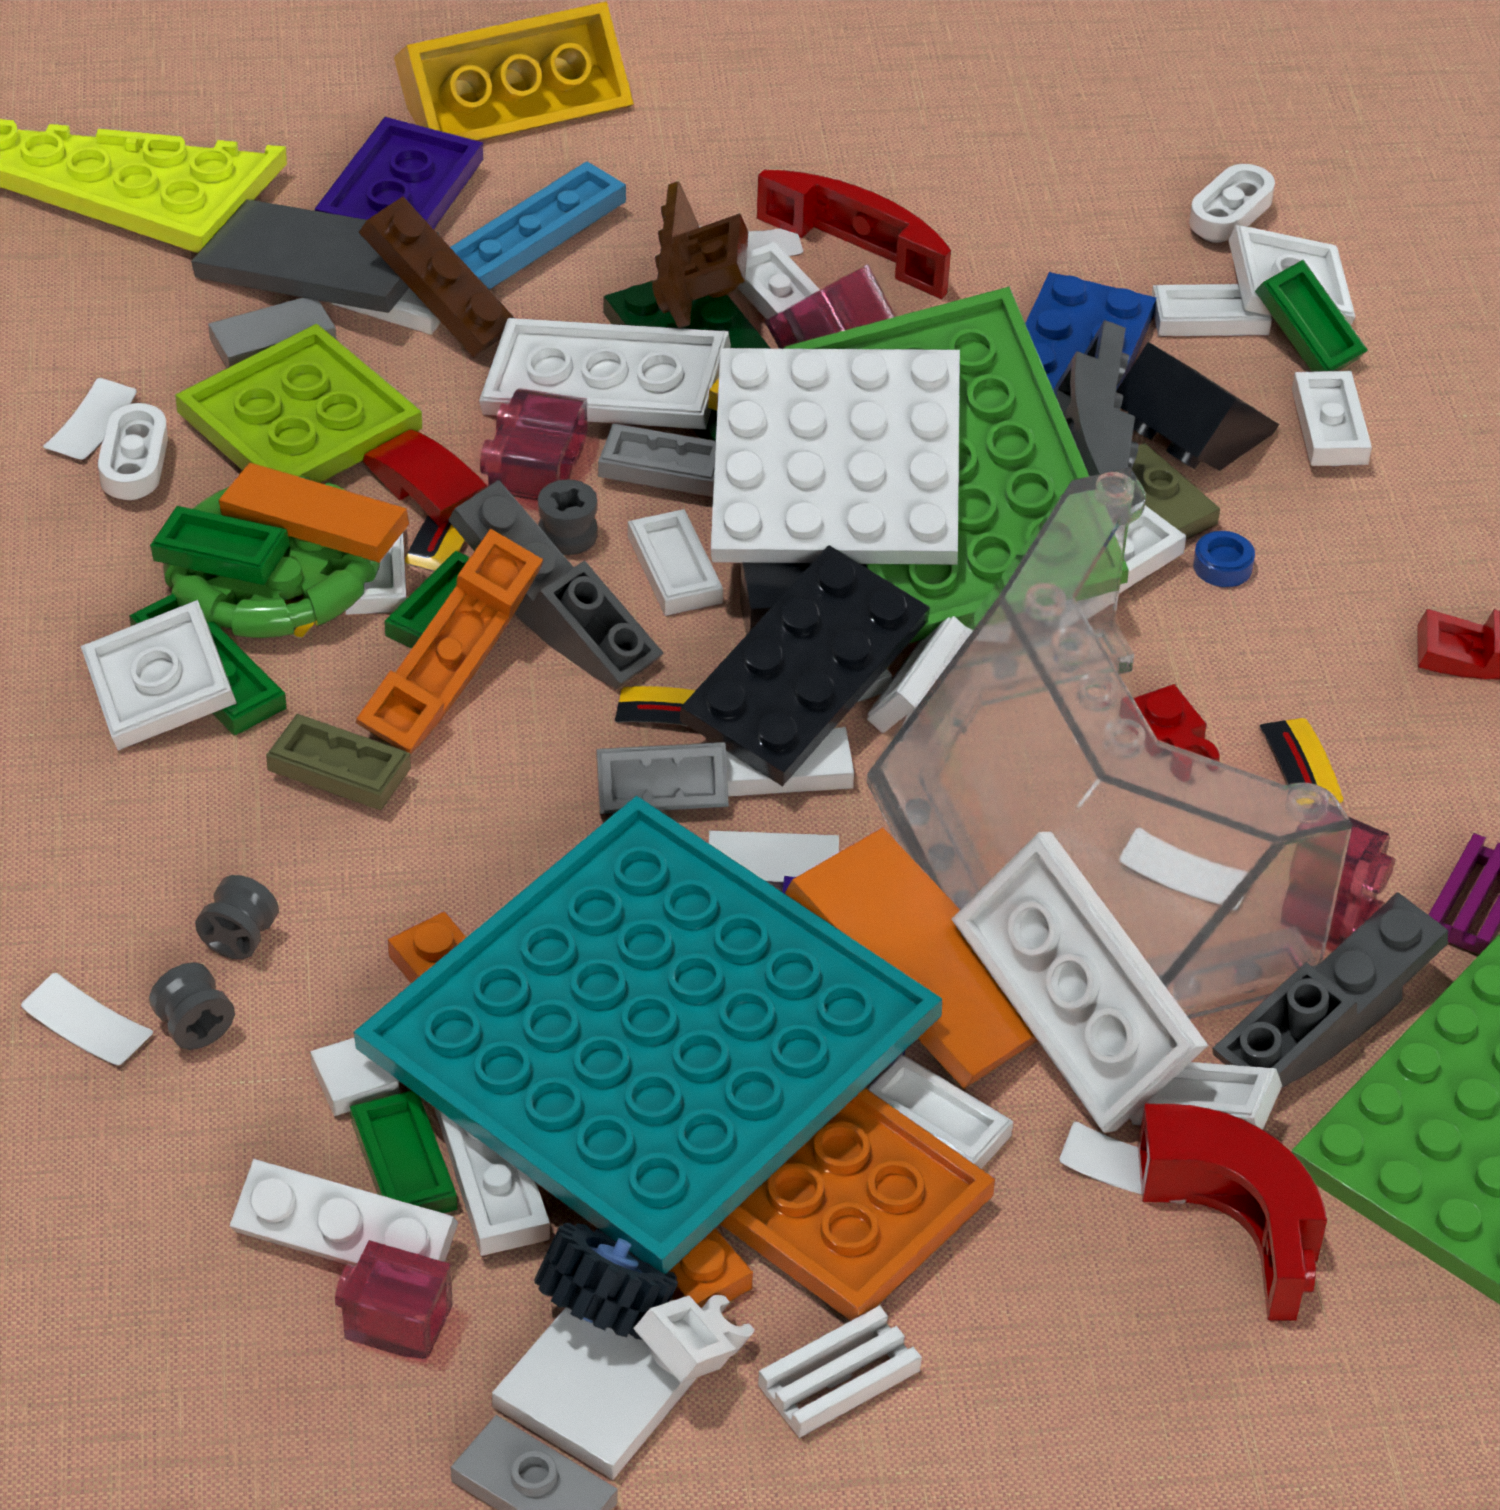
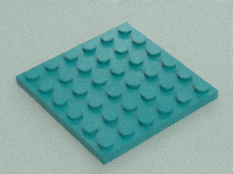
(649, 1031)

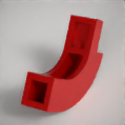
(1246, 1175)

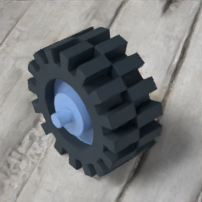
(601, 1279)

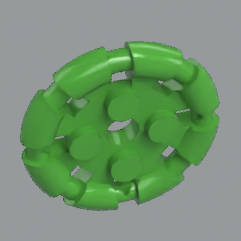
(325, 577)

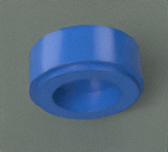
(1224, 558)

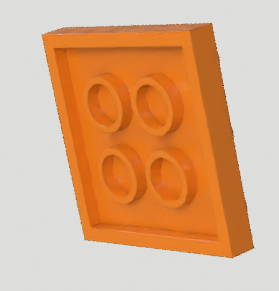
(861, 1205)

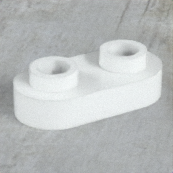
(1230, 200)
(133, 451)

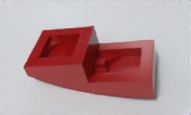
(426, 472)
(1459, 646)

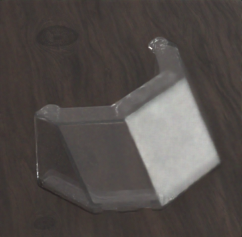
(1036, 732)

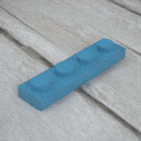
(540, 223)

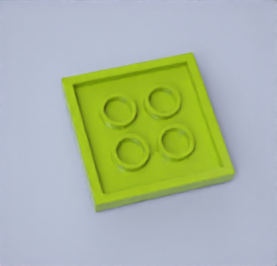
(299, 408)

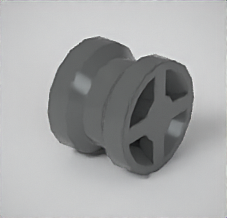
(569, 515)
(237, 916)
(191, 1006)

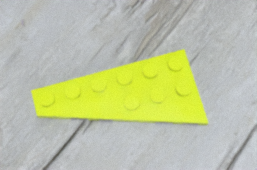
(137, 178)

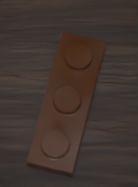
(437, 275)

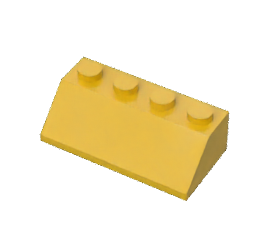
(516, 74)

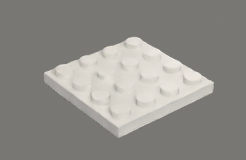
(837, 455)

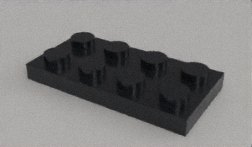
(804, 665)

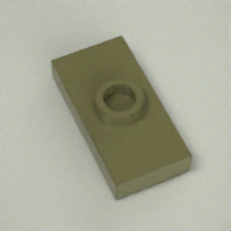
(1173, 495)
(338, 761)

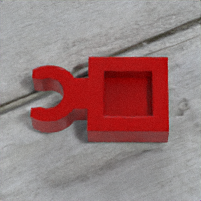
(1176, 721)

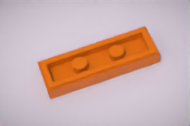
(315, 512)

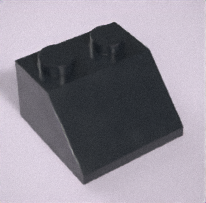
(1190, 411)

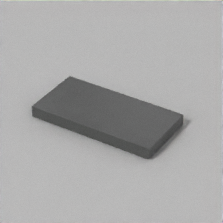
(300, 256)

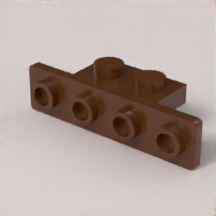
(696, 258)

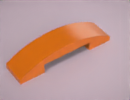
(453, 644)

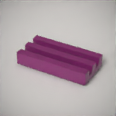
(1457, 934)

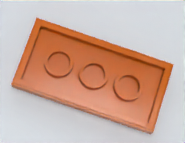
(905, 918)

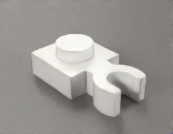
(691, 1338)

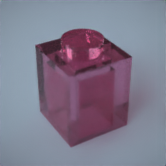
(395, 1300)

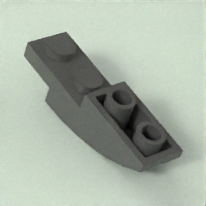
(1093, 405)
(565, 603)
(1338, 1000)

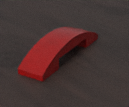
(859, 217)

